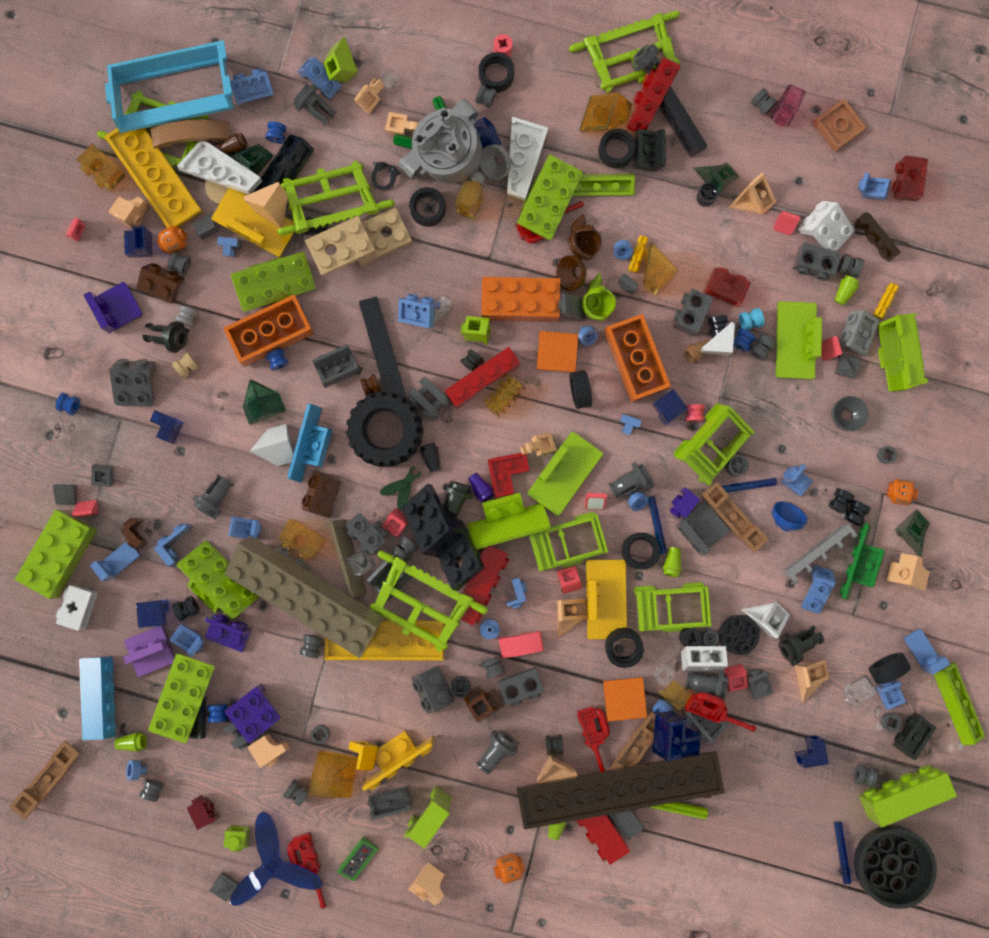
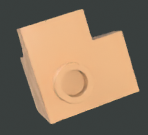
(129, 211)
(909, 572)
(266, 750)
(427, 884)

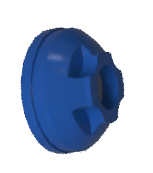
(788, 516)

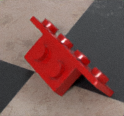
(652, 93)

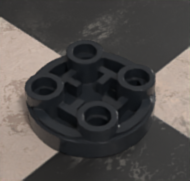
(739, 634)

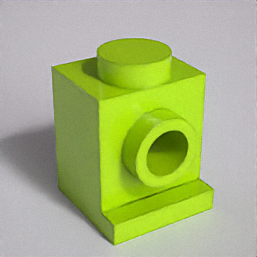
(476, 329)
(237, 837)

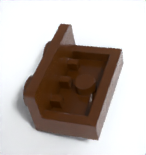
(159, 282)
(320, 495)

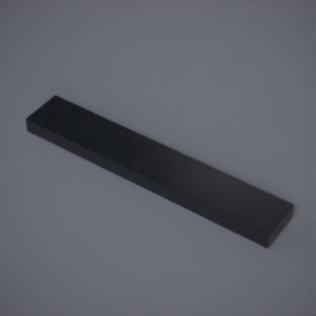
(381, 346)

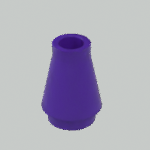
(481, 489)

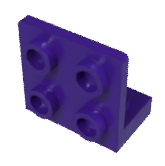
(114, 307)
(227, 632)
(253, 714)

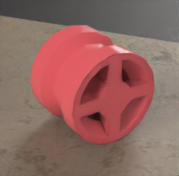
(506, 48)
(695, 413)

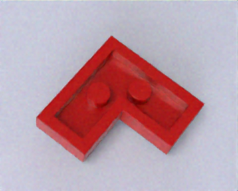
(502, 469)

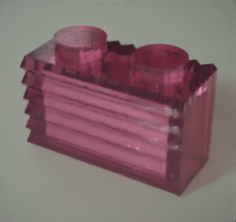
(788, 105)

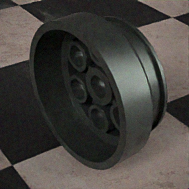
(912, 885)

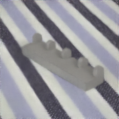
(818, 550)

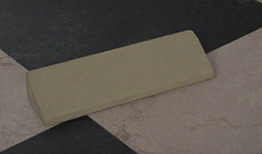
(345, 549)

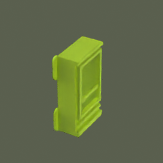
(905, 368)
(690, 450)
(544, 552)
(648, 607)
(426, 826)

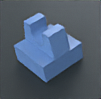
(229, 245)
(629, 423)

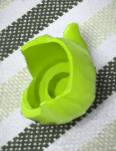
(598, 301)

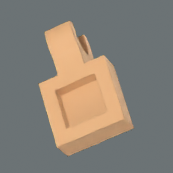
(368, 97)
(399, 124)
(542, 444)

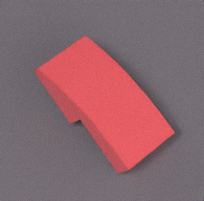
(521, 644)

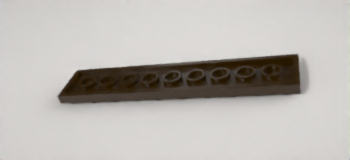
(620, 790)

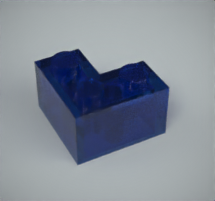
(672, 737)

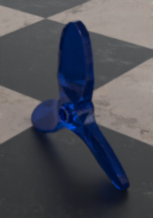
(269, 849)

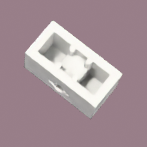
(84, 600)
(704, 658)

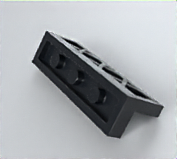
(682, 124)
(292, 162)

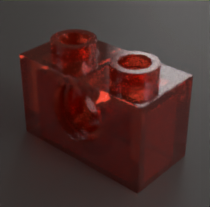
(914, 168)
(717, 290)

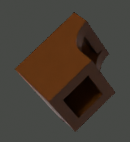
(483, 704)

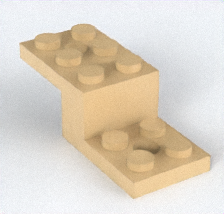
(358, 241)

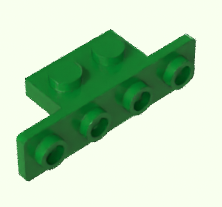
(865, 564)

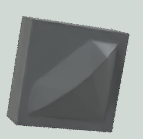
(627, 284)
(847, 366)
(102, 475)
(224, 886)

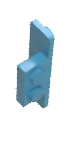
(311, 444)

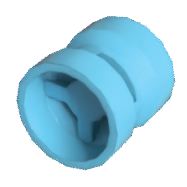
(752, 319)

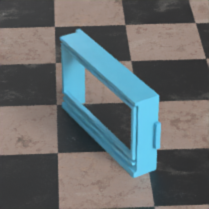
(163, 65)

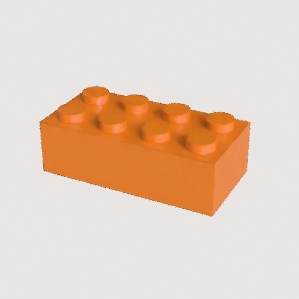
(520, 299)
(268, 330)
(637, 358)

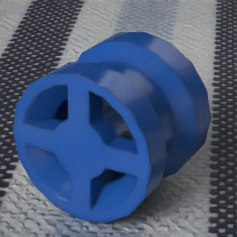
(275, 132)
(743, 340)
(276, 359)
(67, 403)
(217, 713)

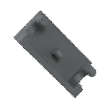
(389, 802)

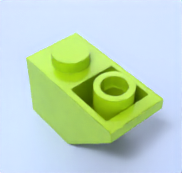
(340, 63)

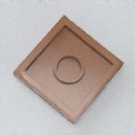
(839, 125)

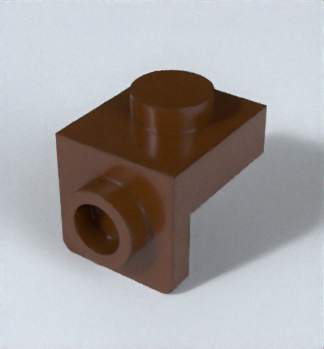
(133, 538)

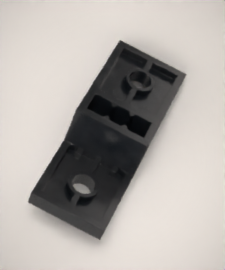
(442, 537)

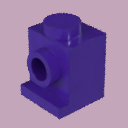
(683, 503)

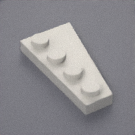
(525, 150)
(215, 166)

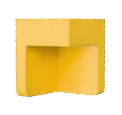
(366, 756)

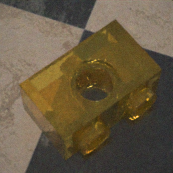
(92, 159)
(469, 199)
(313, 540)

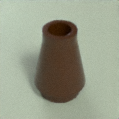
(233, 144)

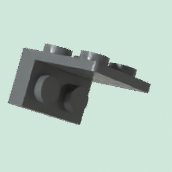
(702, 528)

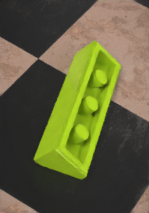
(606, 185)
(959, 705)

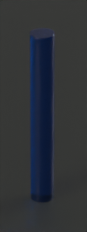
(750, 485)
(657, 524)
(842, 852)

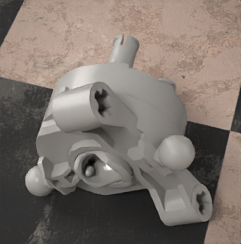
(446, 146)

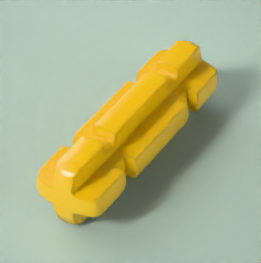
(638, 254)
(886, 301)

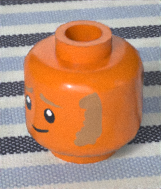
(172, 239)
(902, 492)
(509, 868)

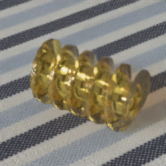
(503, 395)

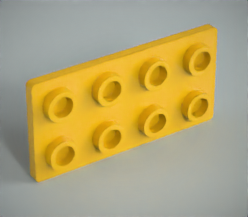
(241, 219)
(605, 597)
(394, 754)

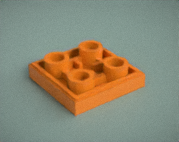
(557, 352)
(624, 699)

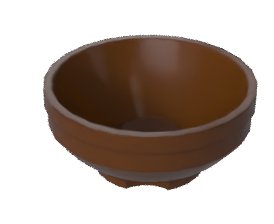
(566, 272)

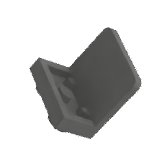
(132, 382)

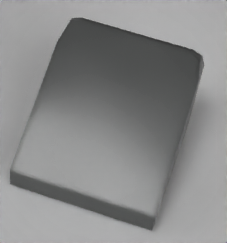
(205, 226)
(65, 494)

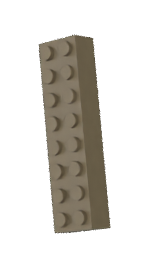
(304, 596)

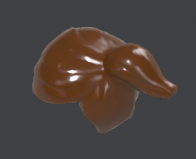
(584, 239)

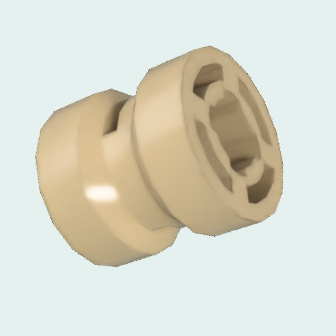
(185, 365)

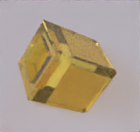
(675, 695)

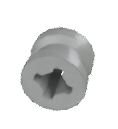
(186, 316)

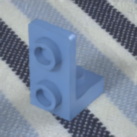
(317, 74)
(796, 479)
(168, 554)
(115, 562)
(819, 590)
(924, 652)

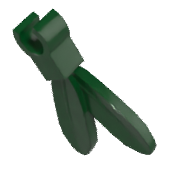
(402, 486)

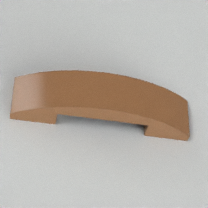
(189, 131)
(734, 517)
(636, 744)
(45, 781)

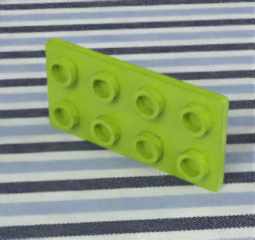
(549, 197)
(272, 281)
(797, 340)
(565, 473)
(507, 520)
(209, 583)
(181, 698)

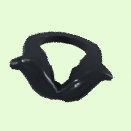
(393, 174)

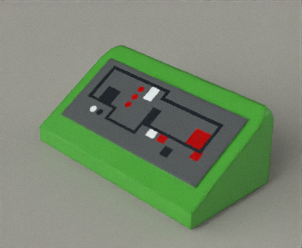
(357, 859)

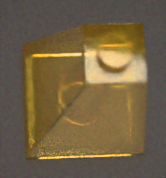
(605, 112)
(657, 269)
(333, 775)

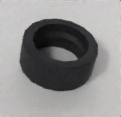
(496, 57)
(616, 134)
(430, 192)
(580, 389)
(655, 550)
(631, 660)
(889, 668)

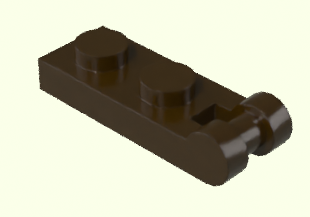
(877, 236)

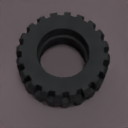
(366, 410)

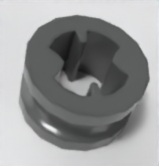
(881, 452)
(884, 719)
(324, 738)

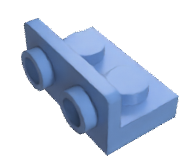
(251, 86)
(417, 310)

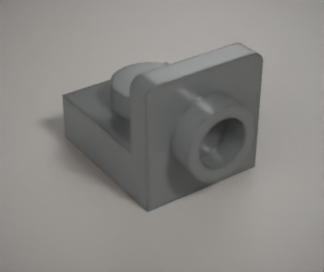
(759, 683)

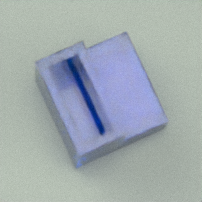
(487, 132)
(138, 242)
(669, 407)
(169, 427)
(152, 613)
(815, 753)

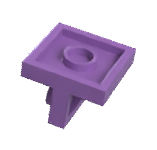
(149, 651)

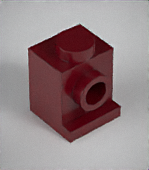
(202, 812)

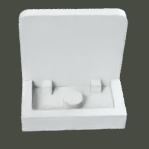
(828, 225)

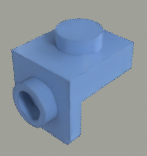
(874, 187)
(244, 527)
(520, 589)
(187, 639)
(891, 694)

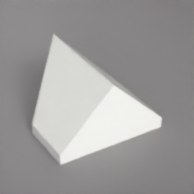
(722, 343)
(275, 446)
(768, 617)

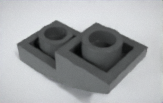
(571, 307)
(627, 823)

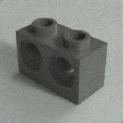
(817, 256)
(697, 314)
(519, 680)

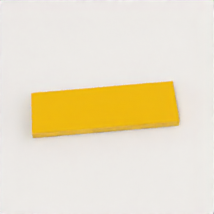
(154, 176)
(393, 645)

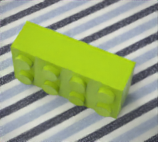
(56, 554)
(907, 795)

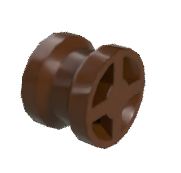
(370, 385)

